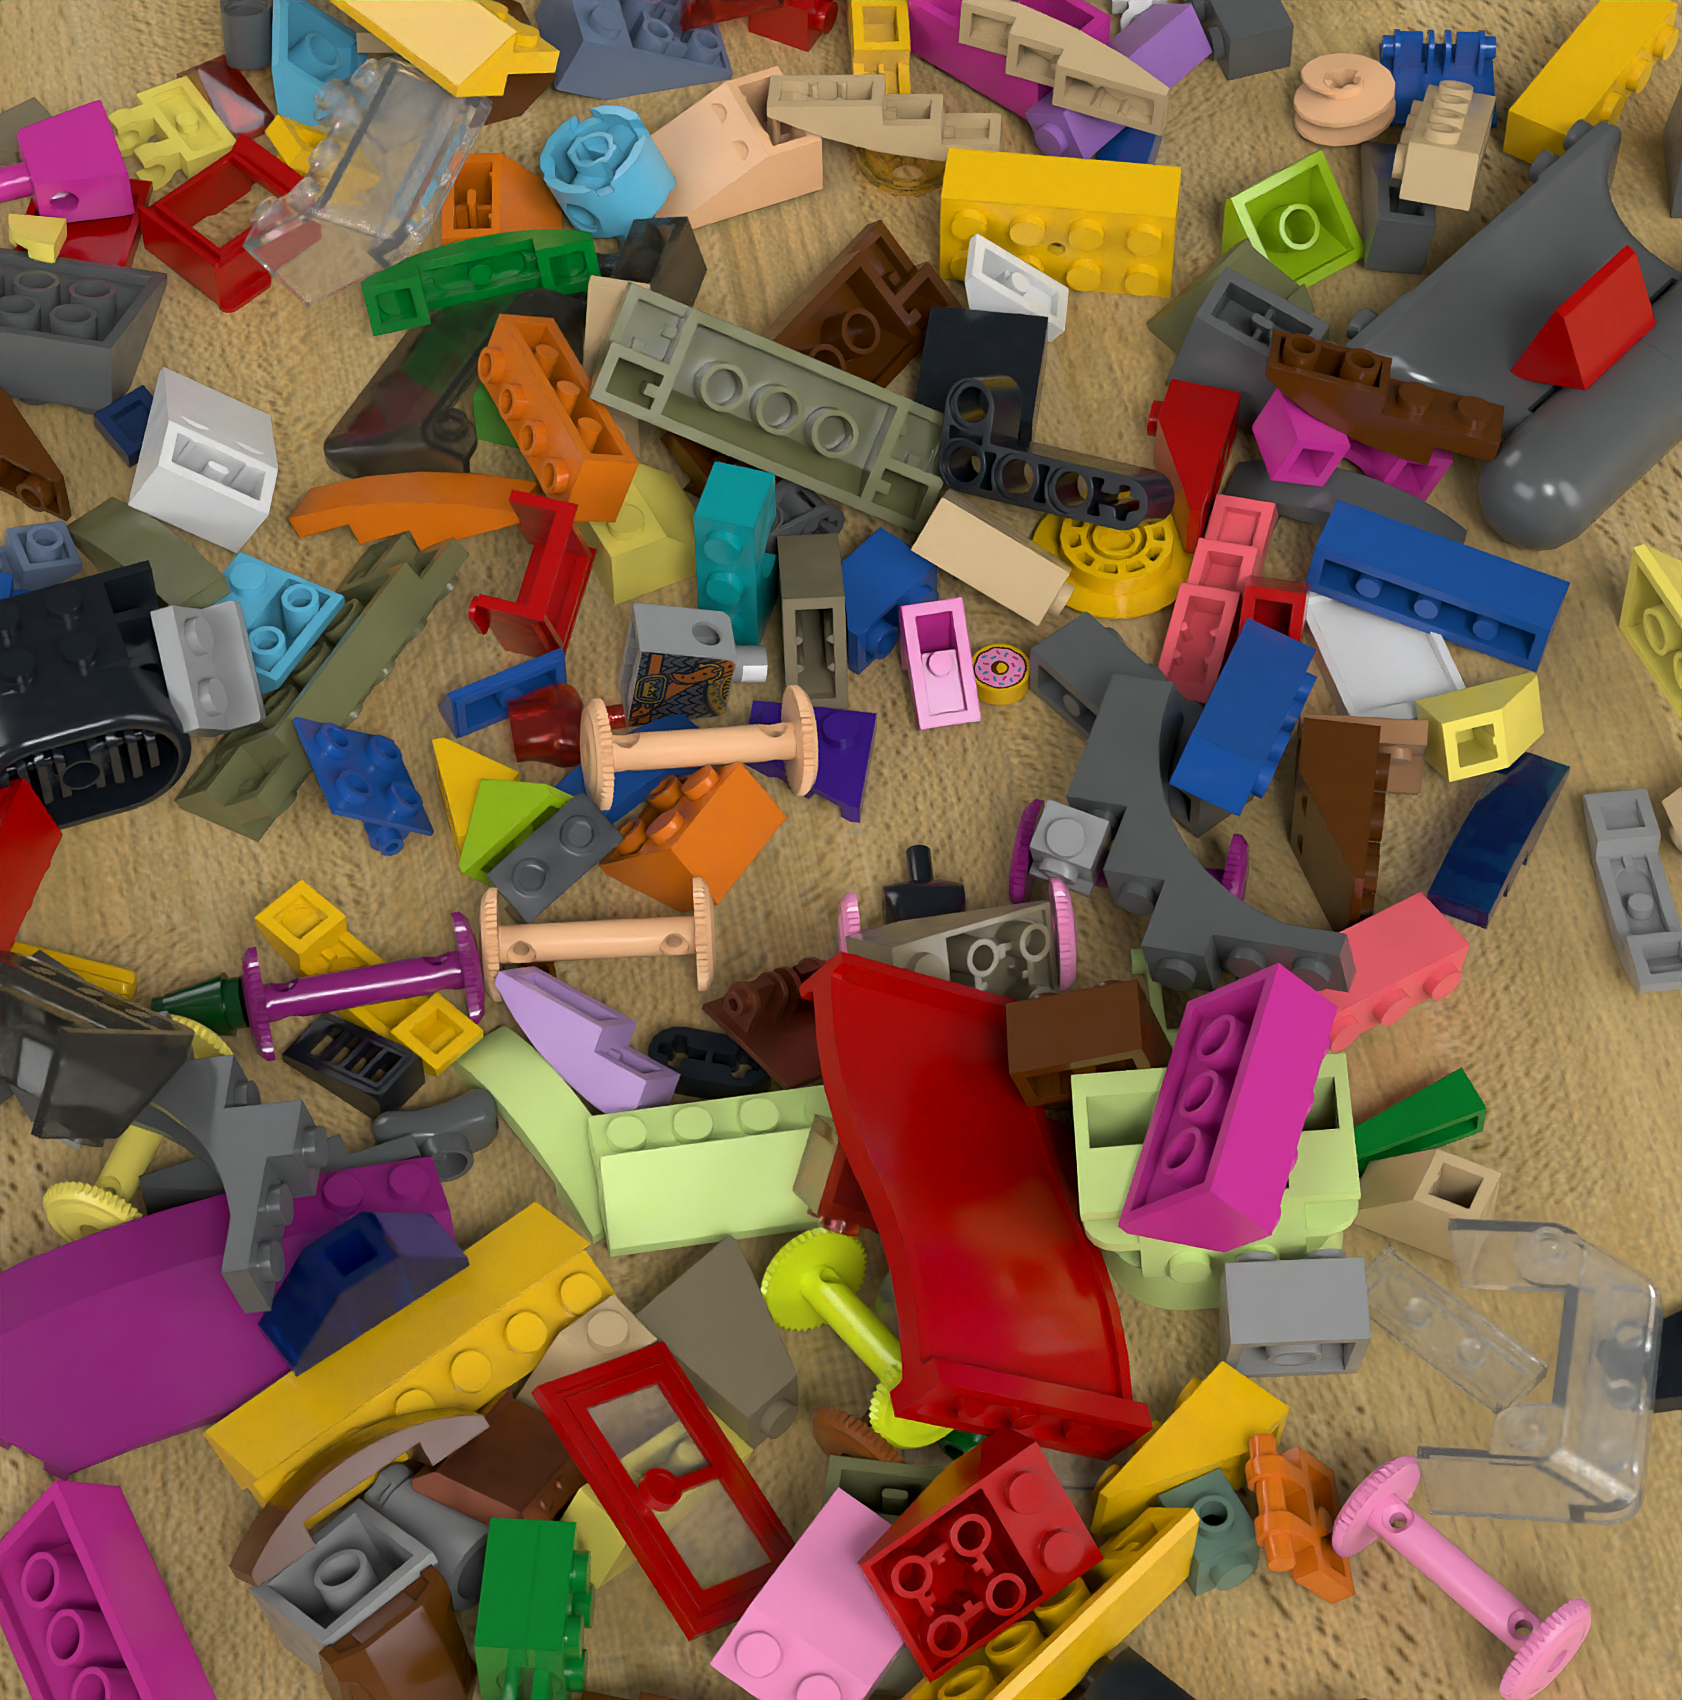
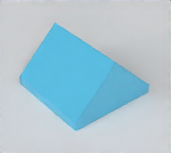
(307, 54)

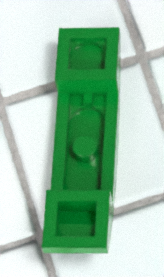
(478, 270)

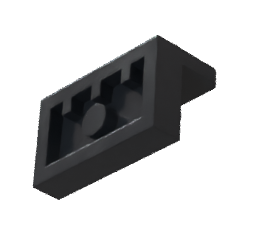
(554, 858)

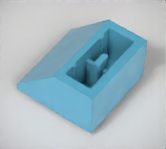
(280, 615)

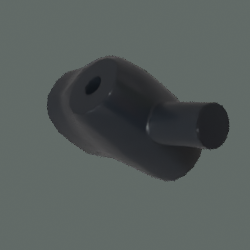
(921, 894)

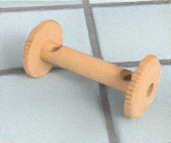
(791, 740)
(597, 939)

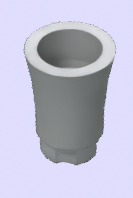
(452, 1536)

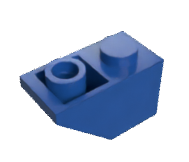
(876, 583)

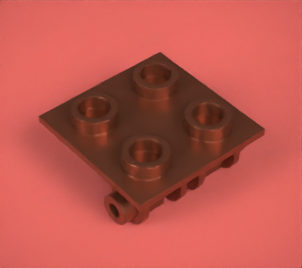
(774, 1022)

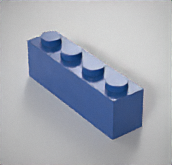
(1436, 585)
(1247, 719)

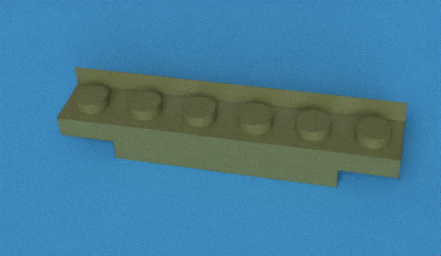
(770, 407)
(387, 600)

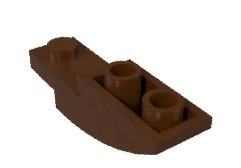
(1358, 398)

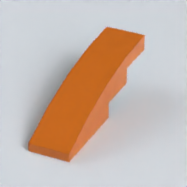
(425, 503)

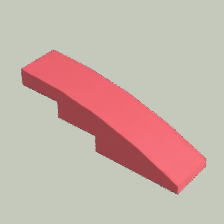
(1210, 603)

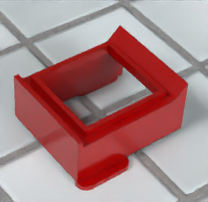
(224, 273)
(551, 585)

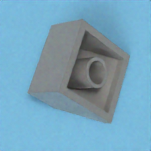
(1294, 1314)
(341, 1582)

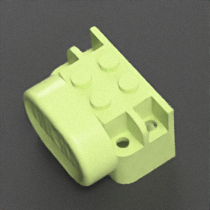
(1110, 1129)

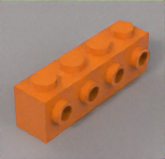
(548, 410)

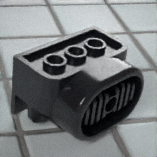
(88, 697)

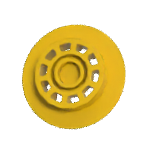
(1120, 575)

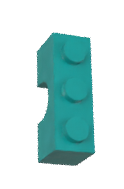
(731, 546)

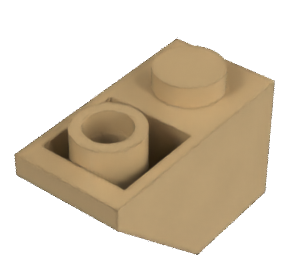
(1419, 1192)

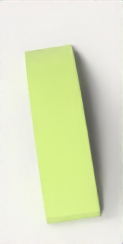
(542, 1115)

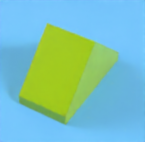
(503, 819)

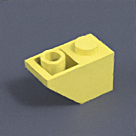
(1481, 726)

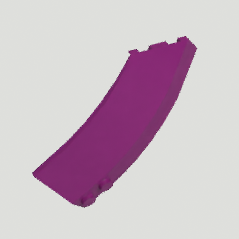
(142, 1333)

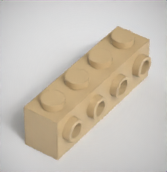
(1444, 145)

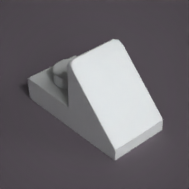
(1008, 285)

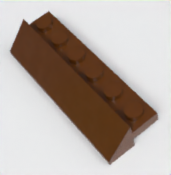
(857, 315)

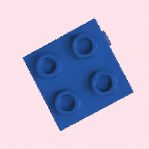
(1423, 64)
(365, 782)

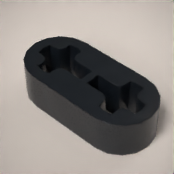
(709, 1064)

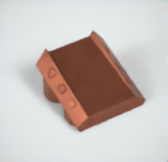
(507, 1470)

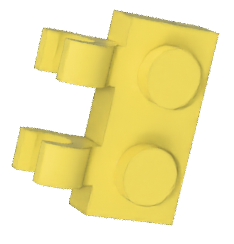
(184, 124)

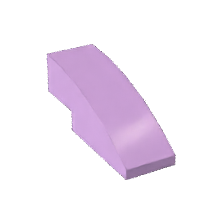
(585, 1042)

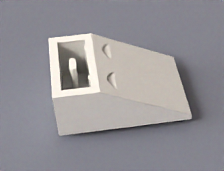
(205, 462)

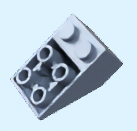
(629, 47)

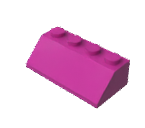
(1230, 1113)
(91, 1605)

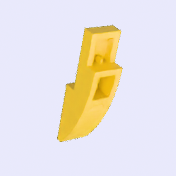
(880, 41)

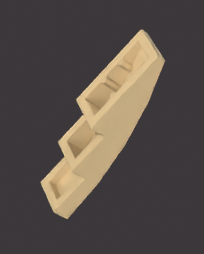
(1081, 69)
(863, 115)

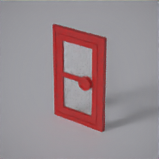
(669, 1484)

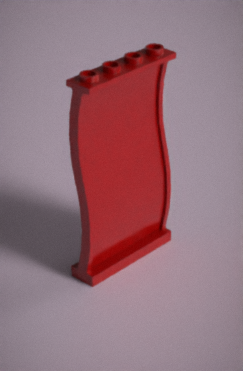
(981, 1235)

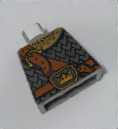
(682, 663)

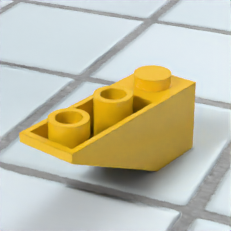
(1202, 1435)

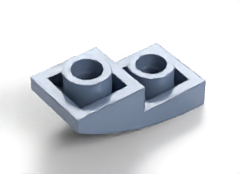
(39, 555)

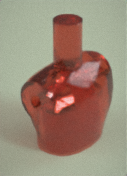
(549, 724)

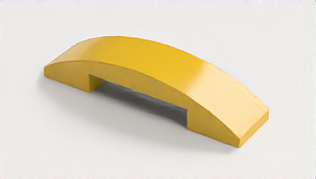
(316, 941)

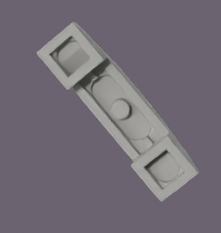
(1635, 888)

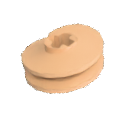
(1344, 99)

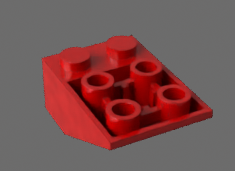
(978, 1551)

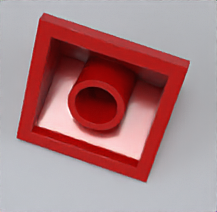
(1591, 327)

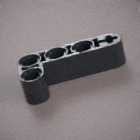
(1053, 468)

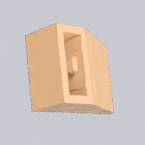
(734, 156)

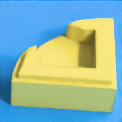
(38, 234)

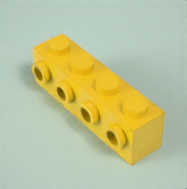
(1591, 74)

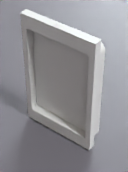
(1376, 663)

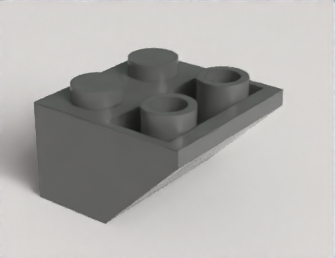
(1233, 338)

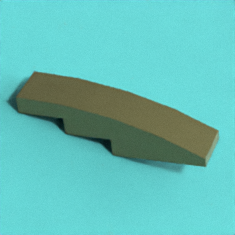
(121, 536)

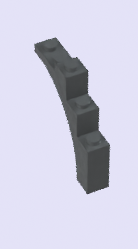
(1150, 870)
(255, 1149)

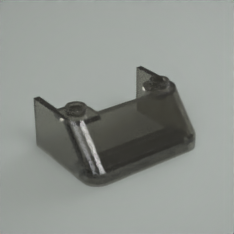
(82, 1051)

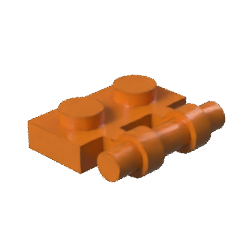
(1297, 1517)

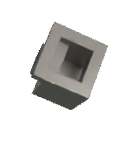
(1070, 847)

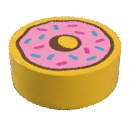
(1001, 674)

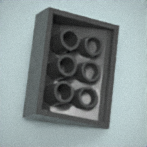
(73, 328)

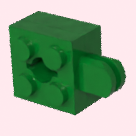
(533, 1611)

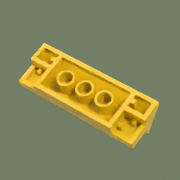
(457, 42)
(438, 1352)
(1081, 1623)

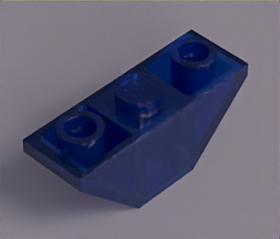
(356, 1282)

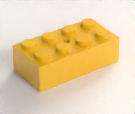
(1066, 216)

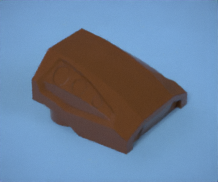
(404, 1650)

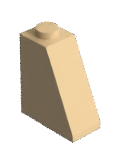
(994, 558)

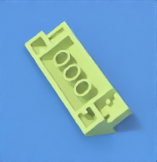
(703, 1169)

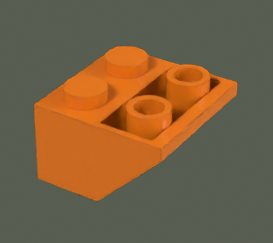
(495, 198)
(691, 829)

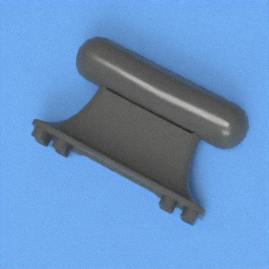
(1474, 317)

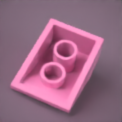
(816, 1619)

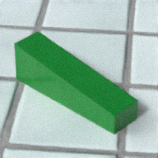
(1422, 1121)

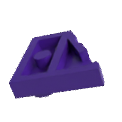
(843, 754)

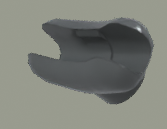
(445, 1130)

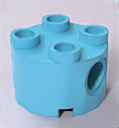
(606, 171)

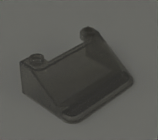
(407, 408)

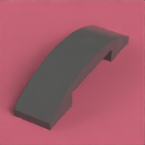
(1316, 503)

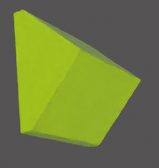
(1295, 221)

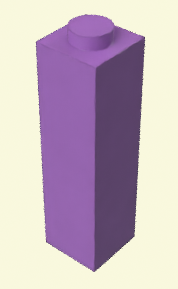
(1161, 41)

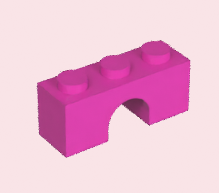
(1307, 452)

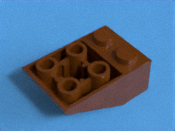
(1339, 815)
(1080, 1034)

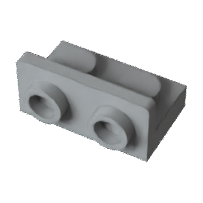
(209, 668)

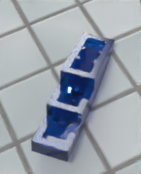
(1497, 838)

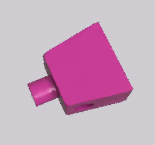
(70, 167)

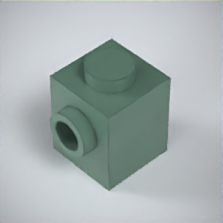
(1225, 1537)

